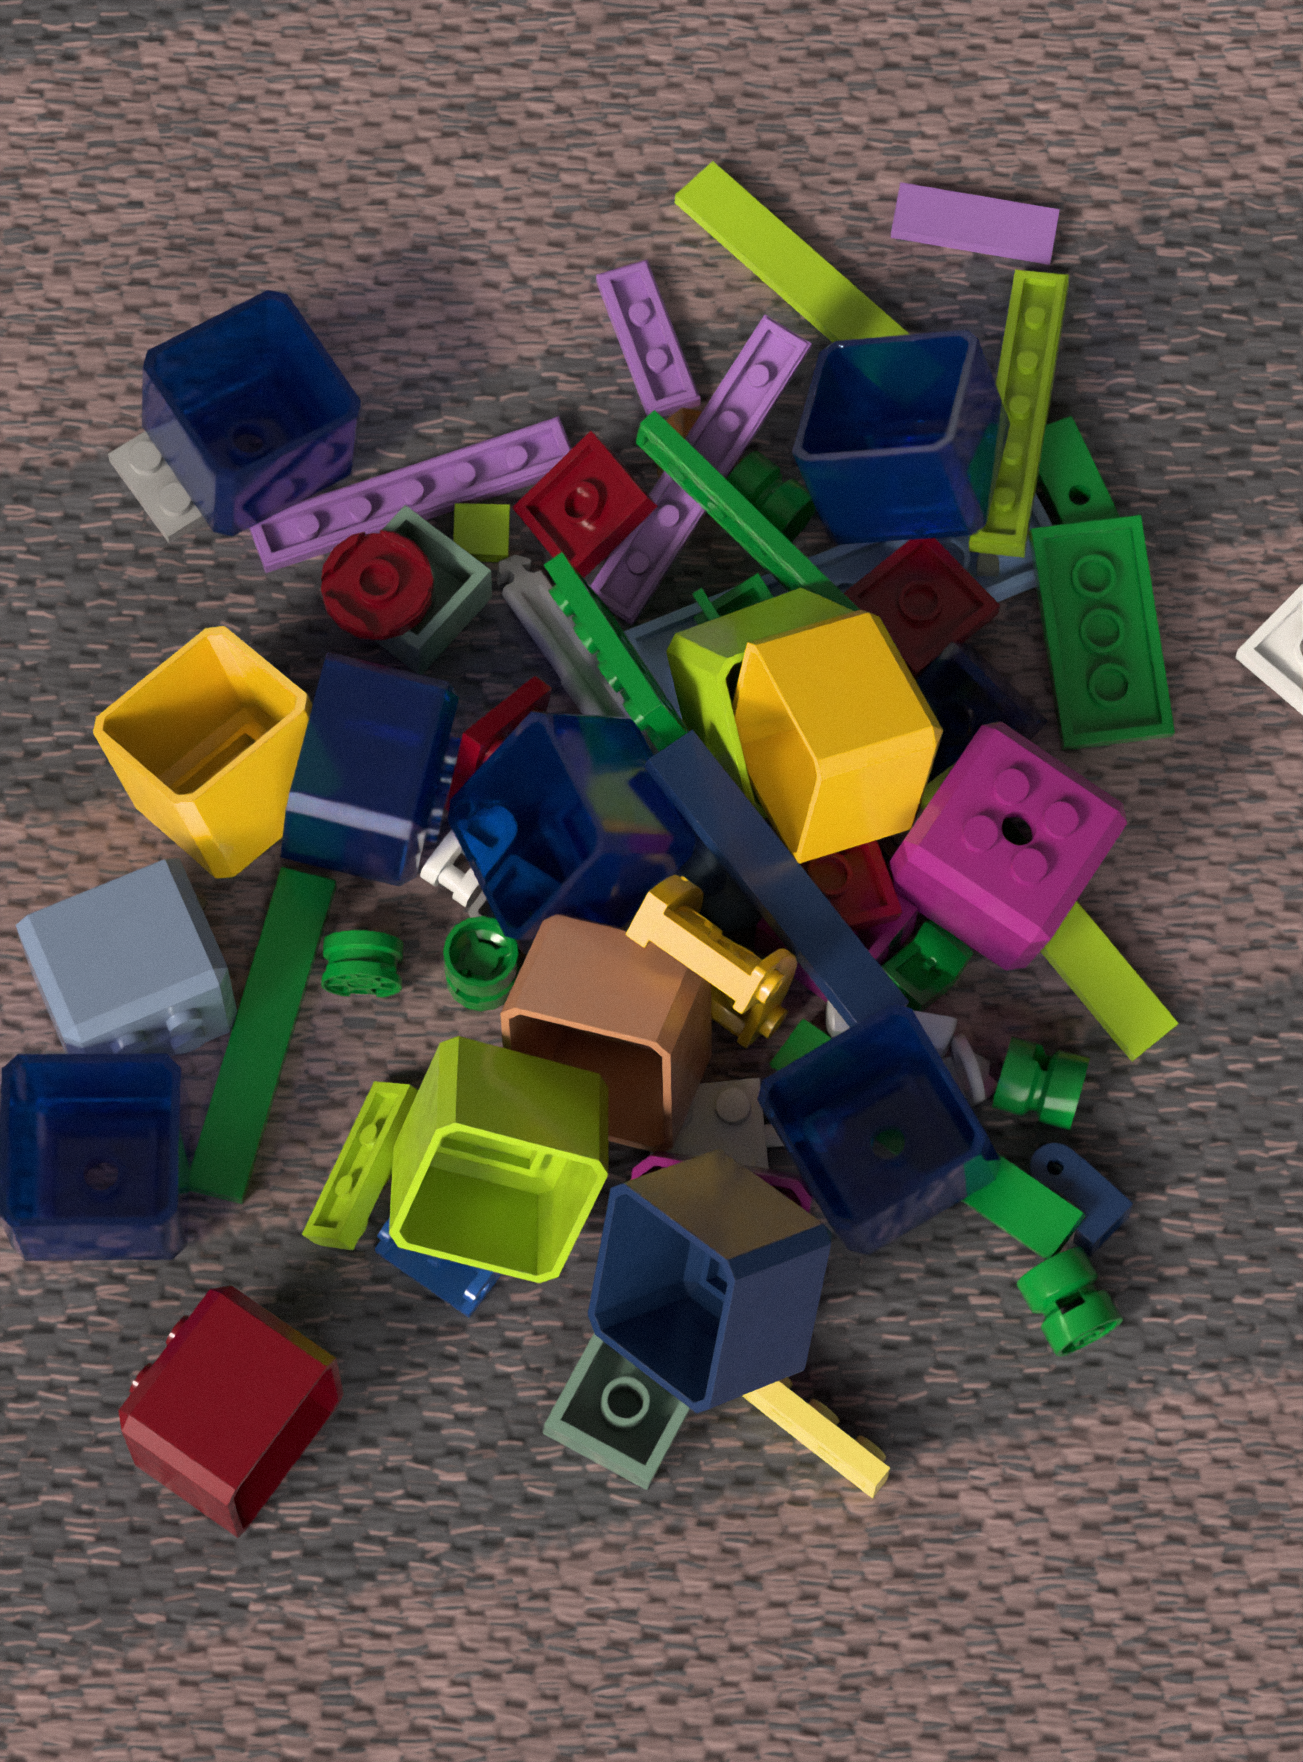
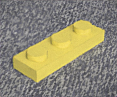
(817, 1429)

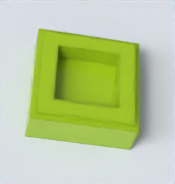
(483, 530)

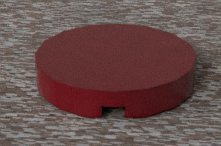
(377, 585)

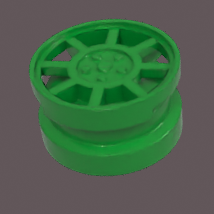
(362, 963)

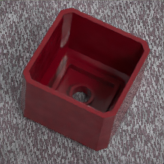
(229, 1407)

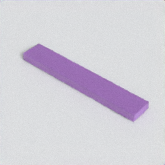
(721, 438)
(424, 487)

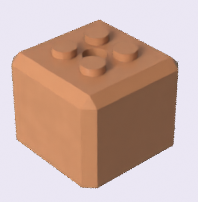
(616, 1011)

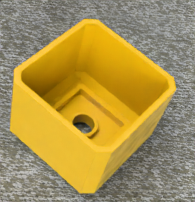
(834, 734)
(210, 749)

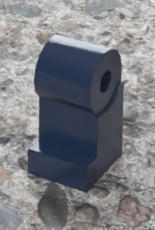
(1085, 1189)

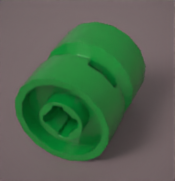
(782, 503)
(480, 963)
(1040, 1082)
(1060, 1283)

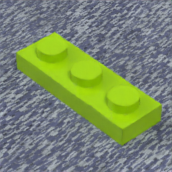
(360, 1168)

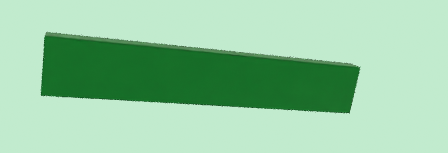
(733, 510)
(261, 1035)
(1011, 1202)

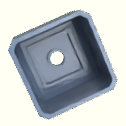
(131, 966)

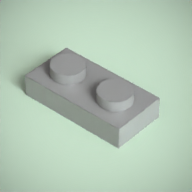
(156, 487)

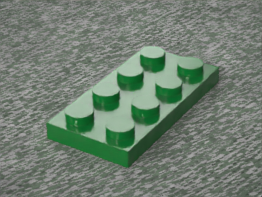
(1101, 632)
(617, 656)

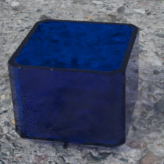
(258, 376)
(902, 437)
(371, 771)
(568, 823)
(851, 1091)
(85, 1111)

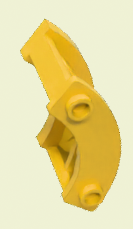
(743, 986)

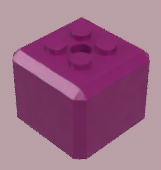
(979, 884)

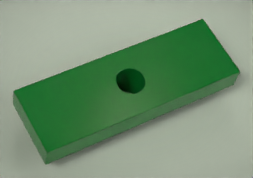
(1070, 472)

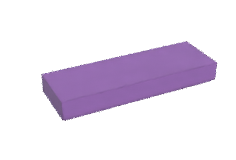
(975, 223)
(648, 339)

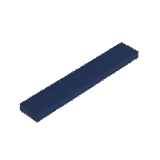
(773, 880)

